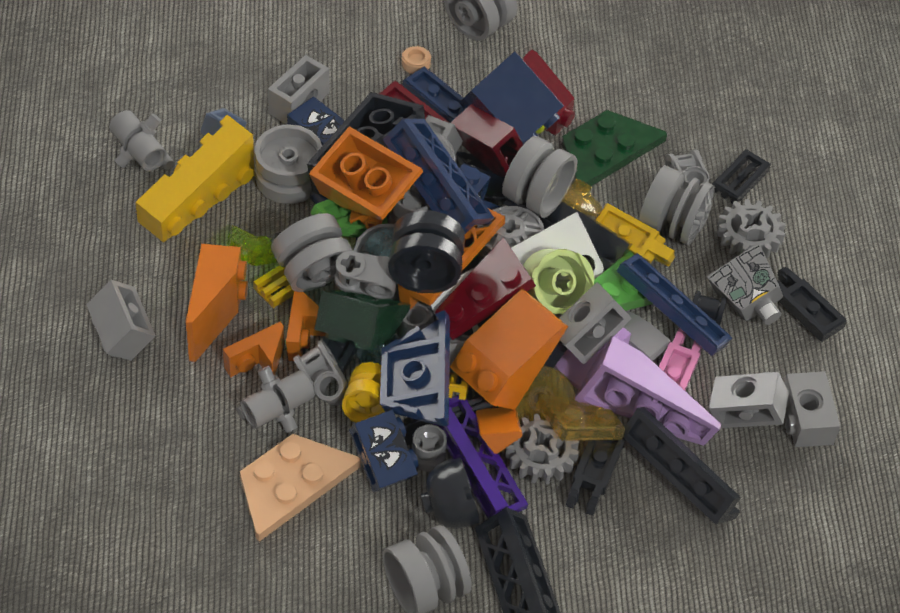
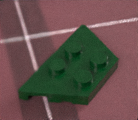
(609, 144)

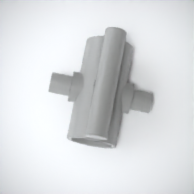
(139, 141)
(276, 399)

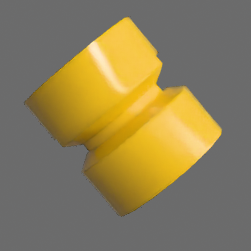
(363, 392)

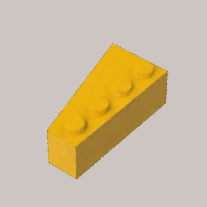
(198, 181)

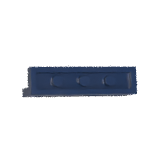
(442, 180)

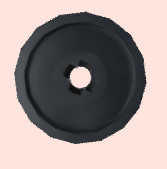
(426, 251)

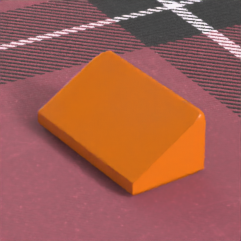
(499, 427)

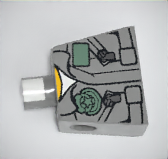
(749, 285)

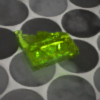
(253, 248)

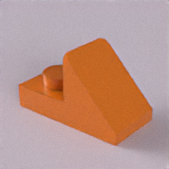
(301, 324)
(260, 348)

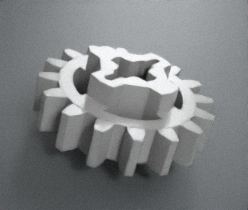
(748, 225)
(541, 452)

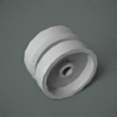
(480, 17)
(282, 163)
(539, 176)
(310, 251)

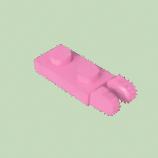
(680, 361)

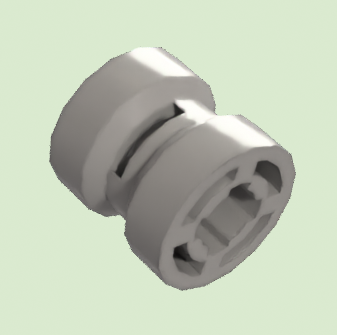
(429, 446)

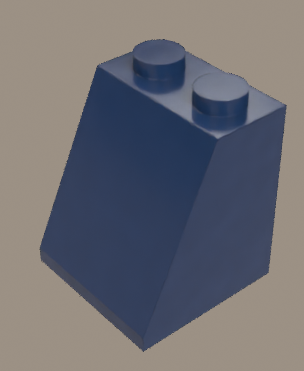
(515, 97)

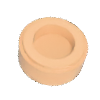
(415, 58)

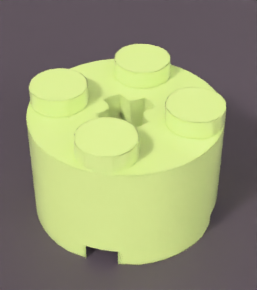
(573, 275)

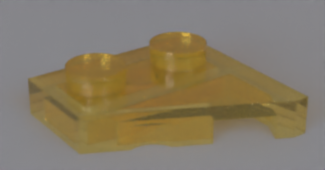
(579, 420)

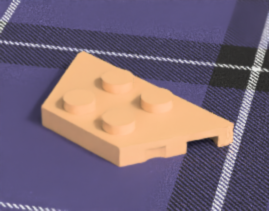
(291, 479)

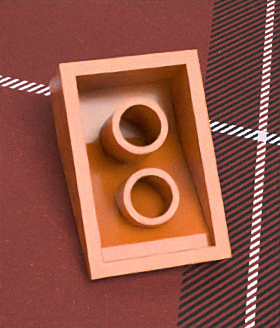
(363, 175)
(214, 295)
(509, 350)

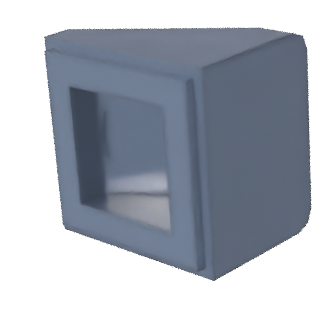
(212, 119)

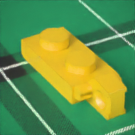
(644, 239)

